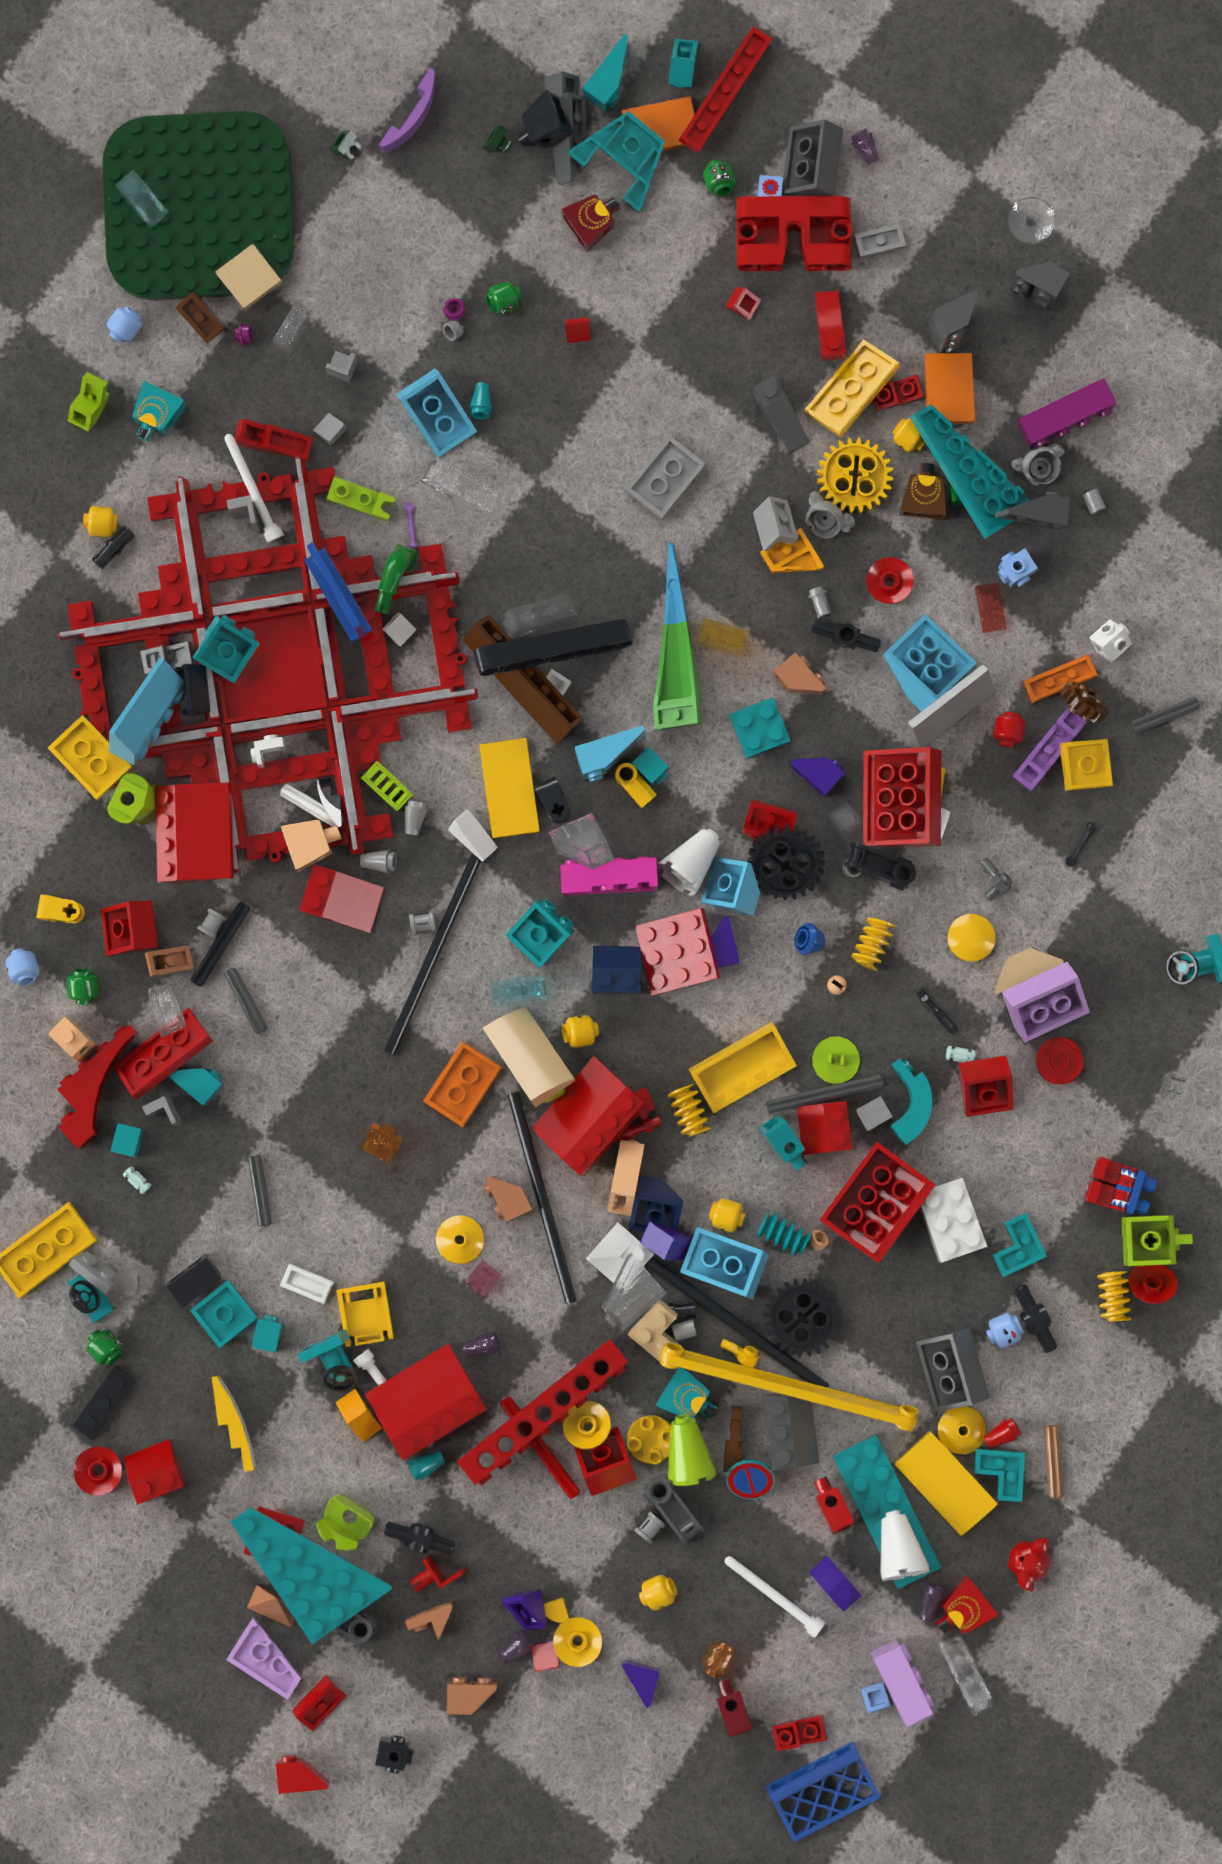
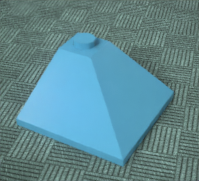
(927, 662)

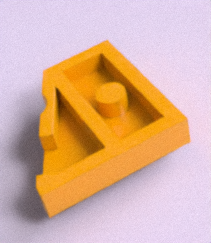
(792, 558)

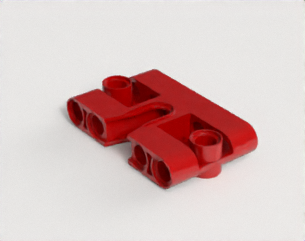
(811, 216)

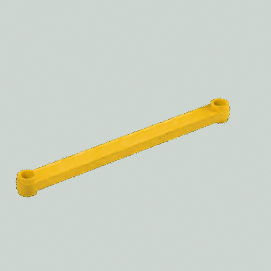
(675, 1356)

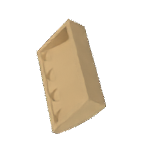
(529, 1055)

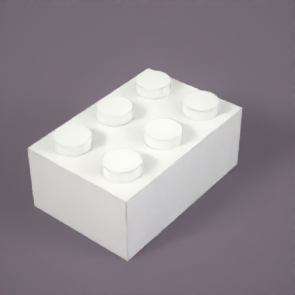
(952, 1221)

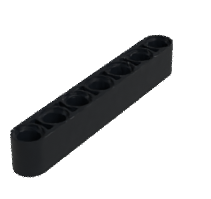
(552, 647)

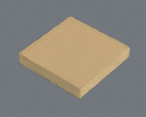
(248, 277)

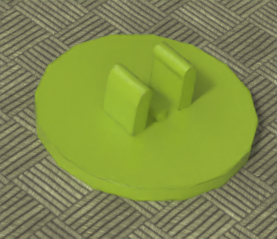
(836, 1060)

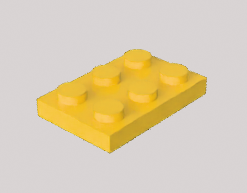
(88, 757)

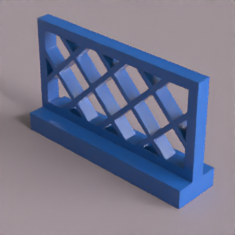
(337, 593)
(812, 1773)

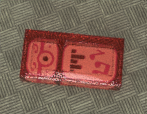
(990, 608)

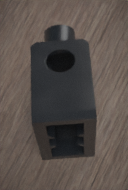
(545, 122)

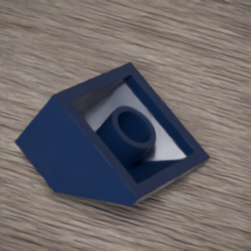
(655, 1202)

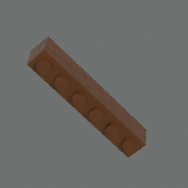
(529, 686)

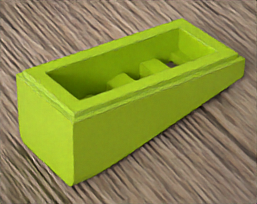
(381, 792)

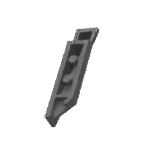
(566, 87)

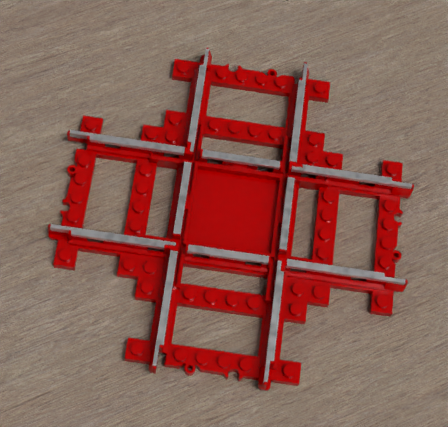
(292, 667)

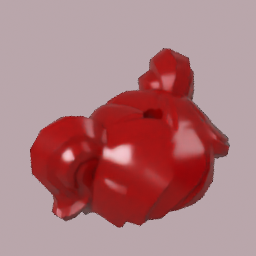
(1034, 1565)

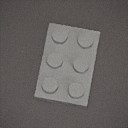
(665, 477)

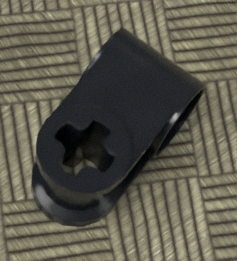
(552, 797)

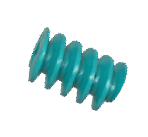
(783, 1234)

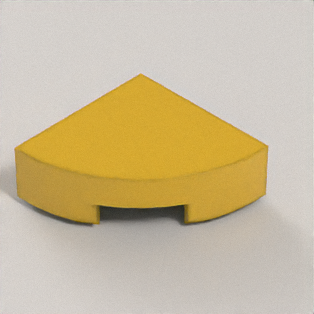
(556, 1610)

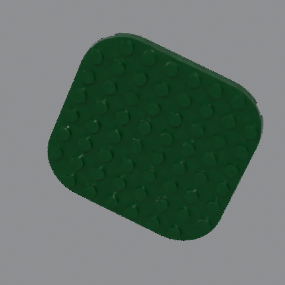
(222, 189)

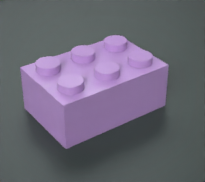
(1045, 1002)
(903, 1682)

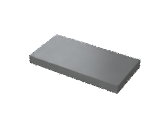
(951, 706)

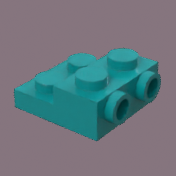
(226, 648)
(540, 932)

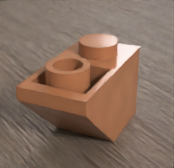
(798, 678)
(510, 1198)
(467, 1696)

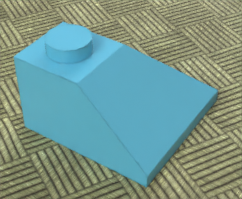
(732, 886)

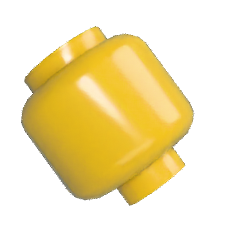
(908, 436)
(100, 521)
(580, 1031)
(727, 1215)
(658, 1592)

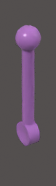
(409, 507)

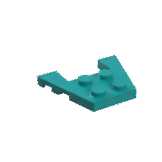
(629, 145)

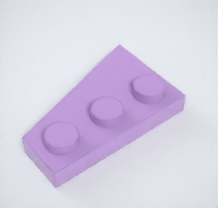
(264, 1661)

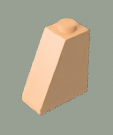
(625, 1177)

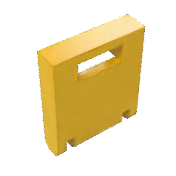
(366, 1317)

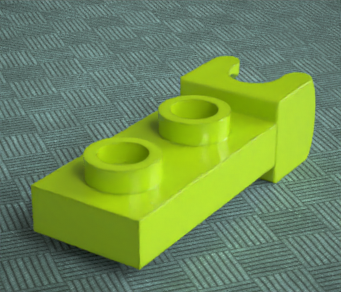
(360, 499)

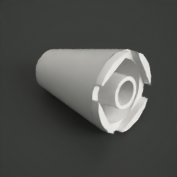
(690, 861)
(900, 1549)

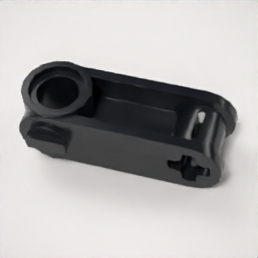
(880, 866)

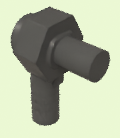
(1000, 882)

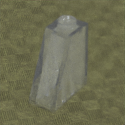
(582, 842)
(631, 1294)

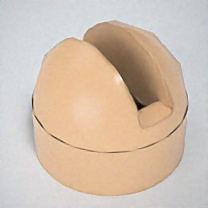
(833, 988)
(822, 1237)

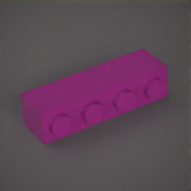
(1067, 413)

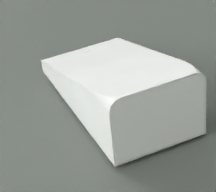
(472, 835)

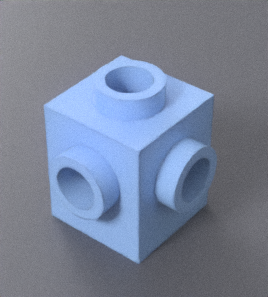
(1022, 562)

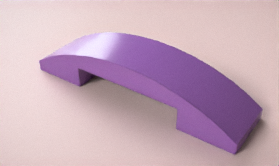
(396, 137)
(1048, 749)

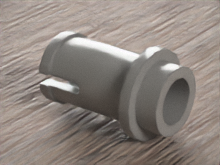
(820, 601)

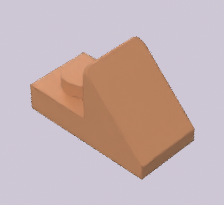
(169, 961)
(436, 1615)

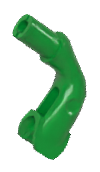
(398, 562)

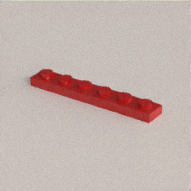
(725, 89)

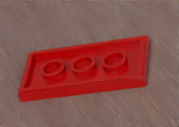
(161, 1056)

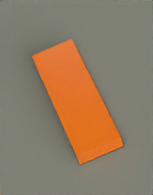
(1054, 680)

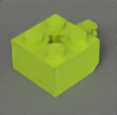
(1165, 1243)

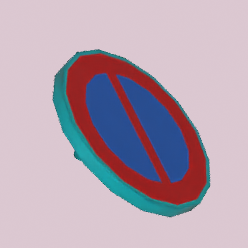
(750, 1479)

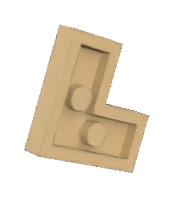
(650, 1329)

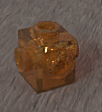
(382, 1142)

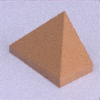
(270, 1605)

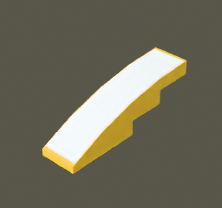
(229, 1414)

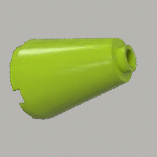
(688, 1453)

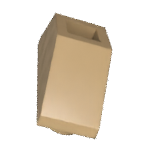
(1023, 967)

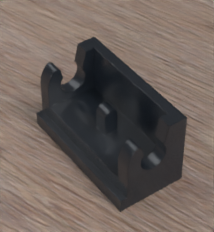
(195, 689)
(194, 1280)

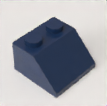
(616, 970)

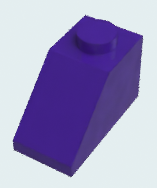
(819, 773)
(725, 945)
(835, 1583)

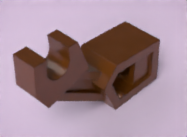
(733, 1447)

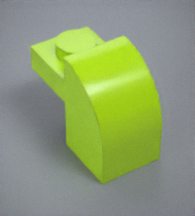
(89, 403)

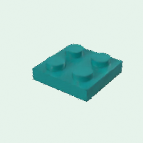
(759, 728)
(224, 1313)

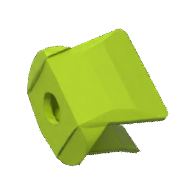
(143, 807)
(337, 1529)

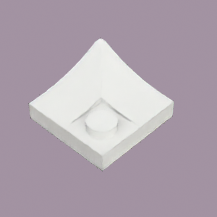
(613, 1250)

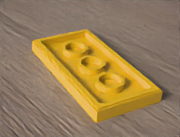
(852, 388)
(509, 788)
(45, 1250)

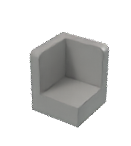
(342, 366)
(873, 1113)

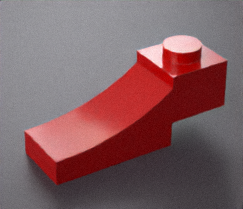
(830, 326)
(272, 439)

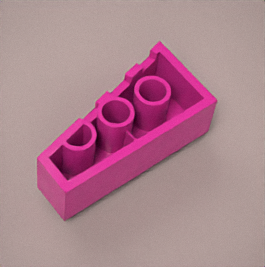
(613, 877)

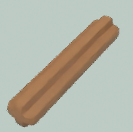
(1053, 1461)

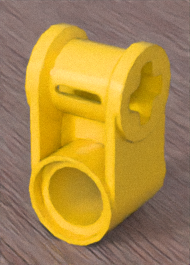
(56, 910)

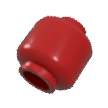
(1009, 729)

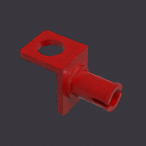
(433, 1574)

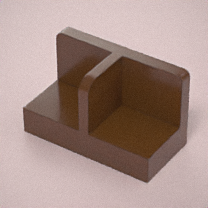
(201, 317)

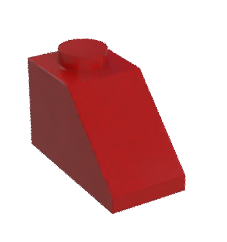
(298, 1776)

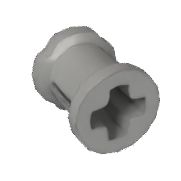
(212, 923)
(415, 927)
(650, 1527)

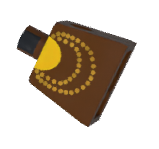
(924, 495)

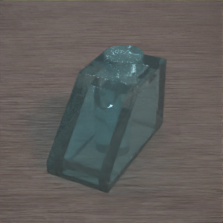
(141, 198)
(518, 990)

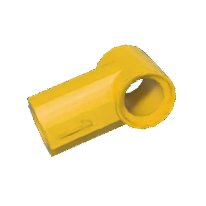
(636, 787)

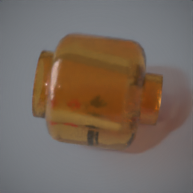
(718, 1659)

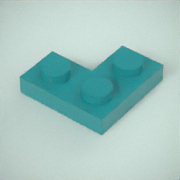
(1026, 1247)
(1008, 1467)

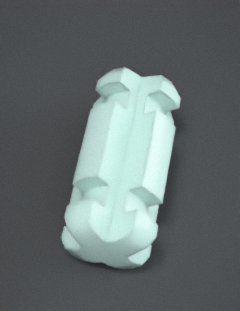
(960, 1054)
(137, 1180)

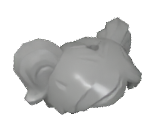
(1044, 457)
(835, 518)

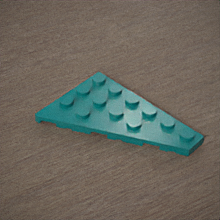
(311, 1580)

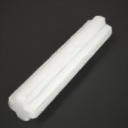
(307, 804)

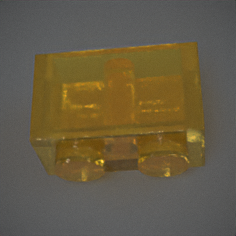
(722, 638)

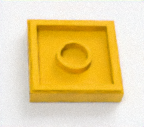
(1086, 764)

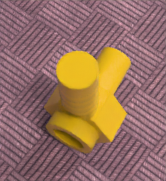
(746, 1356)

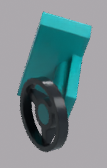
(1199, 962)
(89, 1298)
(334, 1360)

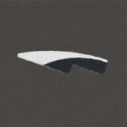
(331, 803)

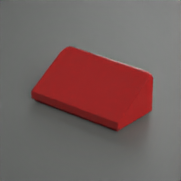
(318, 1703)

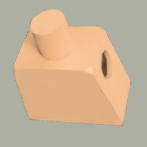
(309, 842)
(73, 1039)

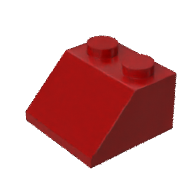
(129, 927)
(986, 1086)
(824, 1128)
(606, 1464)
(154, 1472)

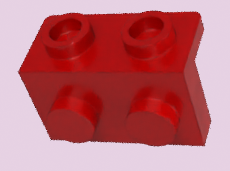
(765, 815)

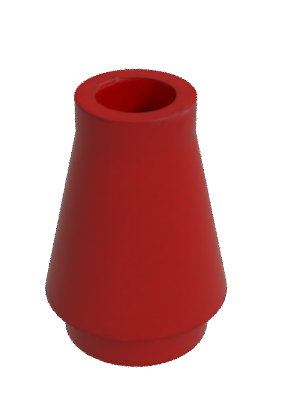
(1003, 1433)

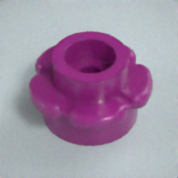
(454, 303)
(243, 334)

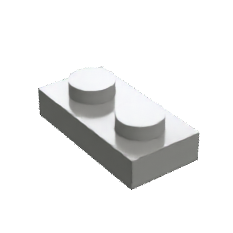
(880, 241)
(95, 1272)

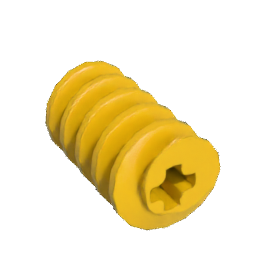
(872, 942)
(688, 1111)
(1114, 1296)

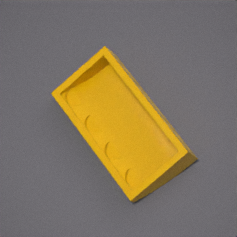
(742, 1067)
(945, 1483)

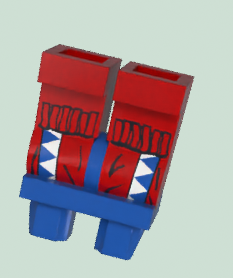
(1126, 1189)

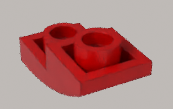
(899, 393)
(799, 1732)

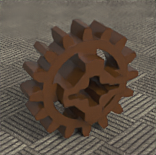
(1084, 702)

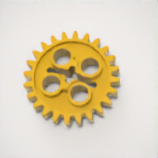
(874, 478)

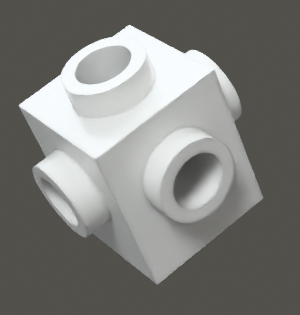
(1111, 640)

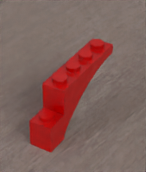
(86, 1085)

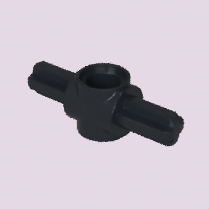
(859, 640)
(1036, 1318)
(419, 1538)

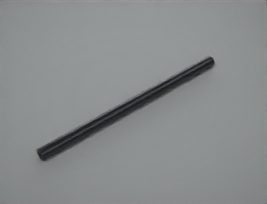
(433, 954)
(542, 1198)
(735, 1323)

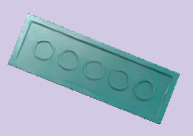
(879, 1492)

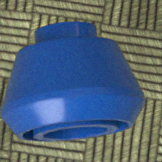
(809, 939)

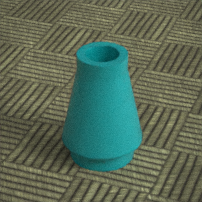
(481, 402)
(424, 1465)

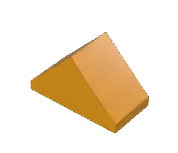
(358, 1415)

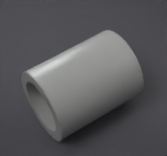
(1094, 501)
(684, 1330)

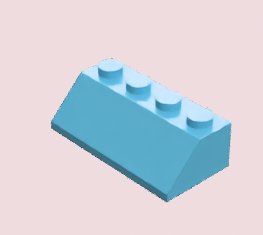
(146, 713)

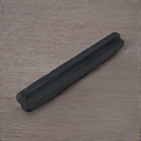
(220, 944)

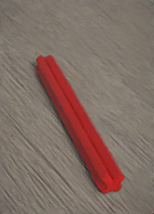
(543, 1452)

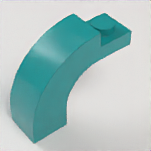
(920, 1104)

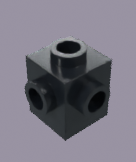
(386, 1759)

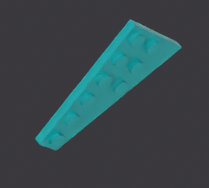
(970, 472)

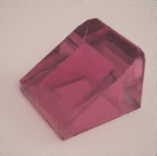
(482, 1278)

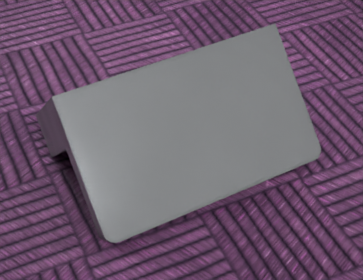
(242, 508)
(775, 523)
(161, 1105)

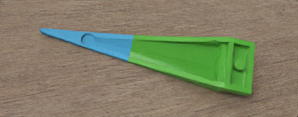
(677, 685)

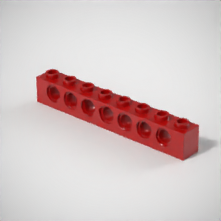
(615, 1366)

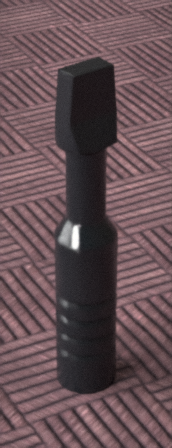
(938, 1012)

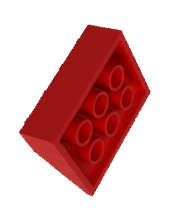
(902, 797)
(194, 833)
(589, 1116)
(877, 1202)
(425, 1401)

